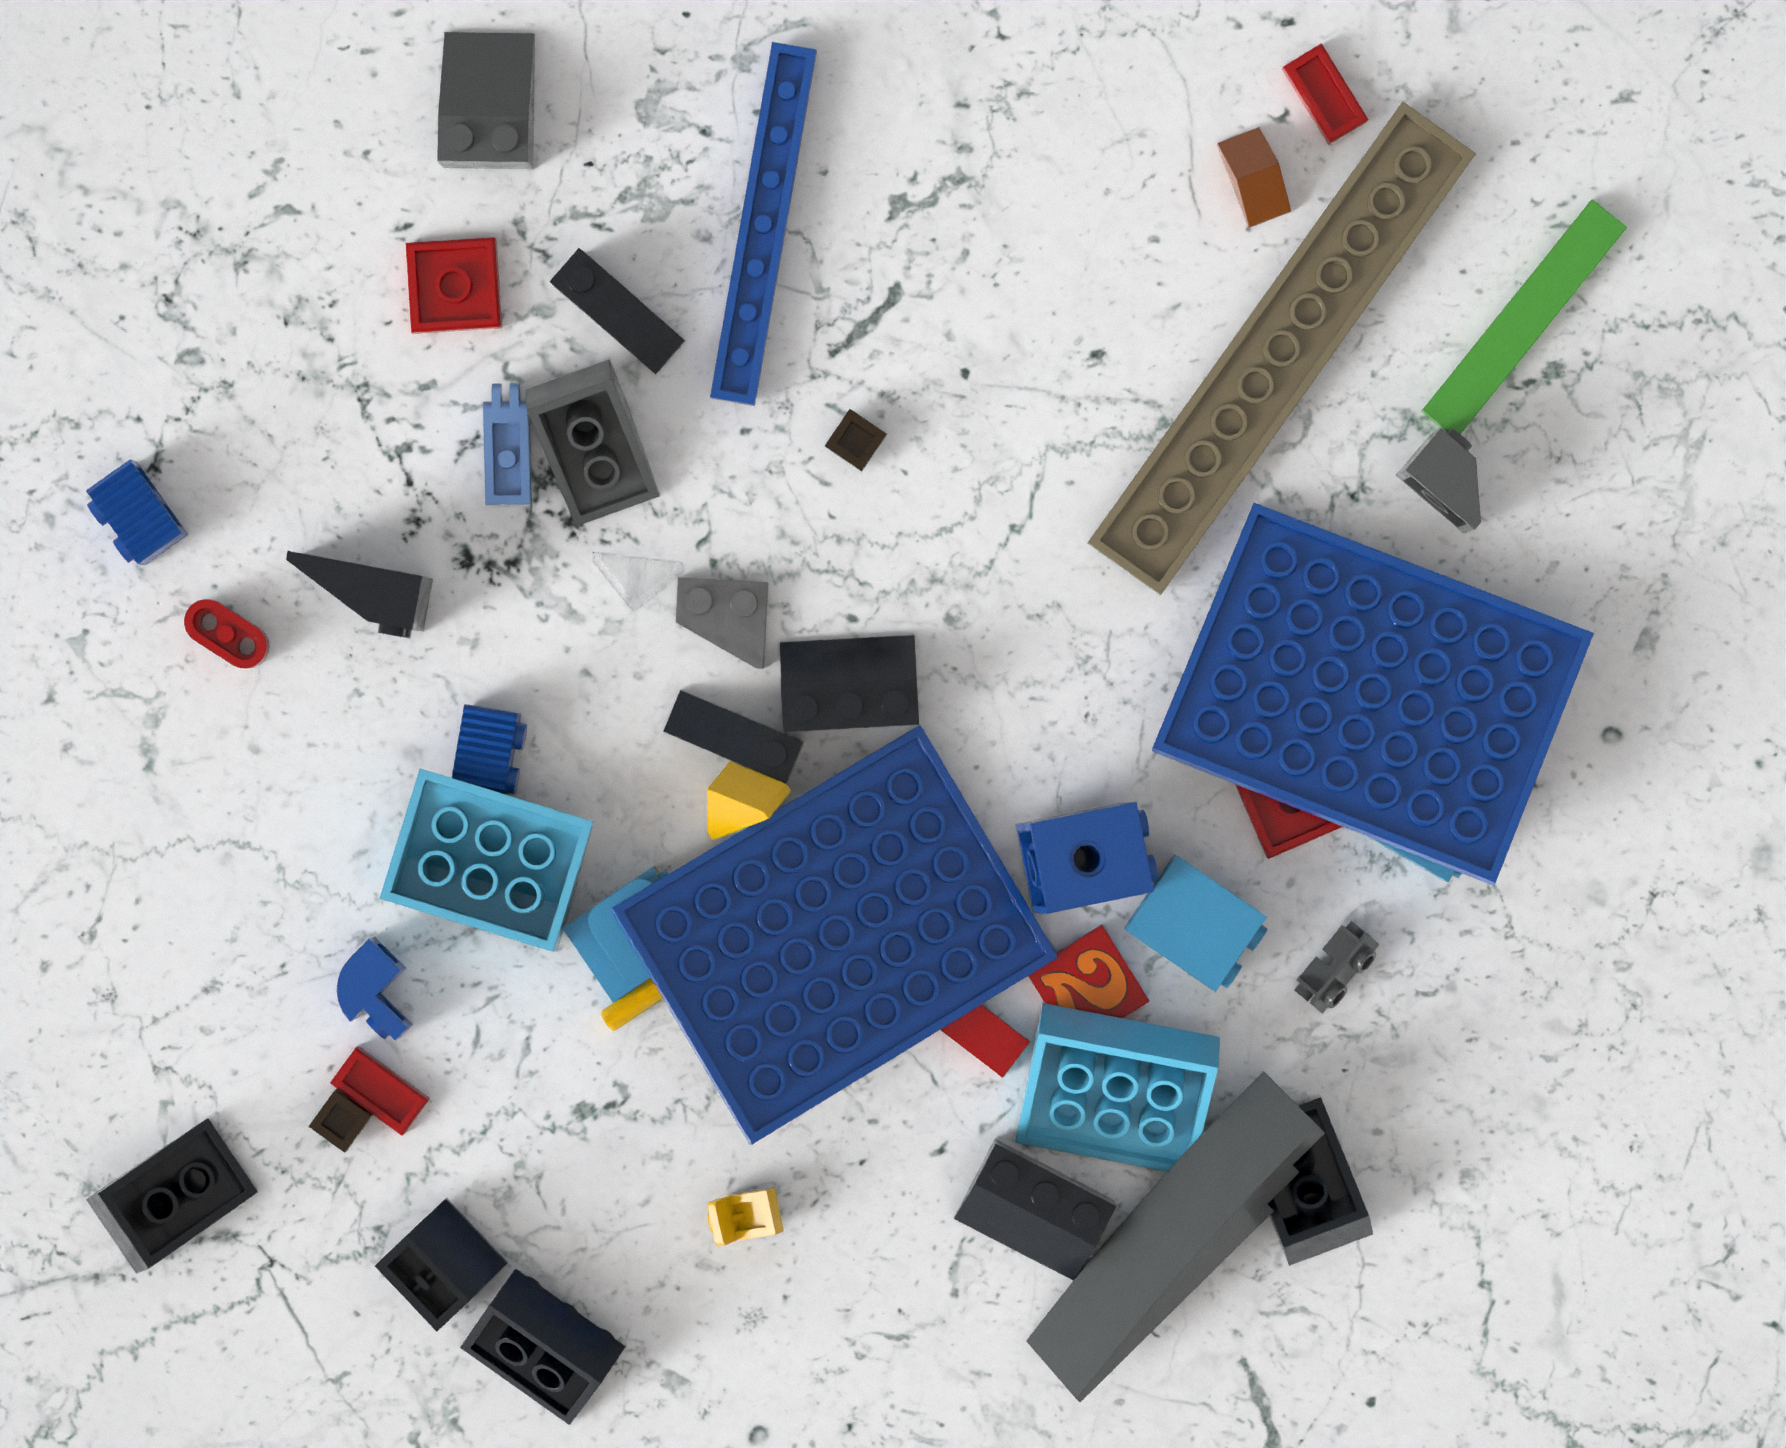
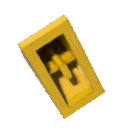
(741, 799)

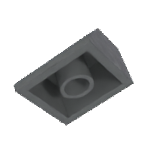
(1446, 478)

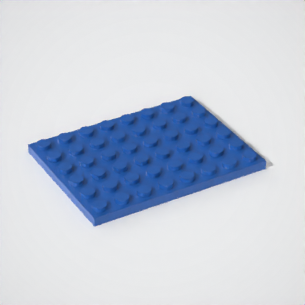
(1373, 693)
(834, 934)

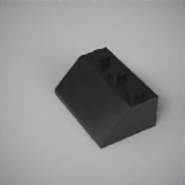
(849, 683)
(1035, 1210)
(543, 1346)

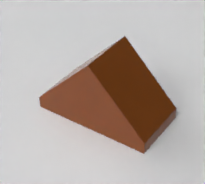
(1255, 177)

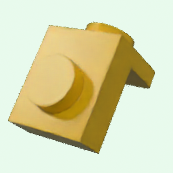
(744, 1216)

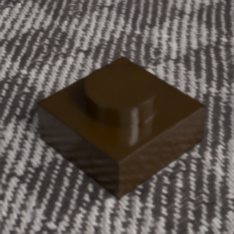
(855, 440)
(340, 1120)

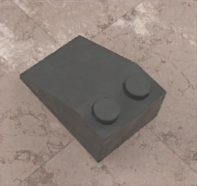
(487, 101)
(591, 442)

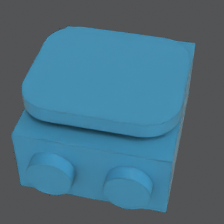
(1197, 924)
(604, 944)

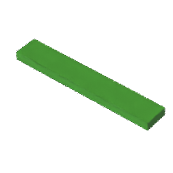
(1524, 318)

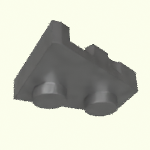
(726, 614)

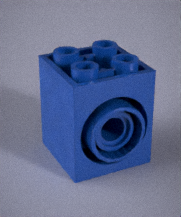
(1113, 850)

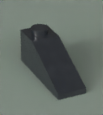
(617, 311)
(734, 736)

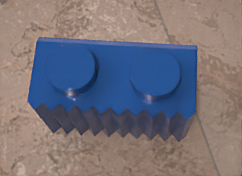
(135, 513)
(488, 748)

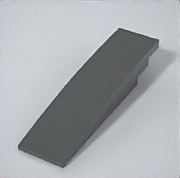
(1176, 1236)

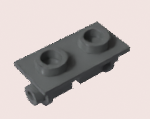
(1349, 957)

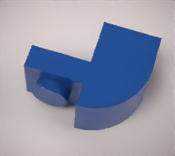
(361, 989)

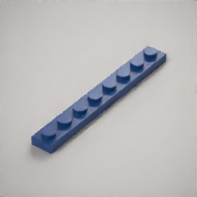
(763, 224)

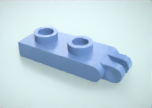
(507, 449)

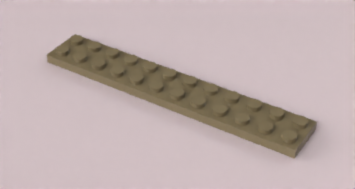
(1281, 348)

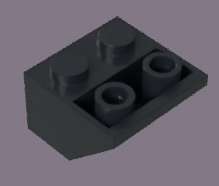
(441, 1264)

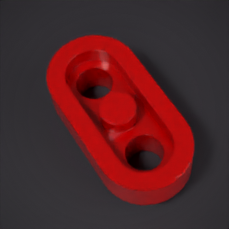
(227, 635)

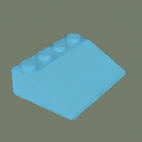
(487, 860)
(1116, 1088)

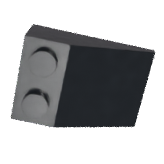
(376, 594)
(172, 1196)
(1322, 1202)

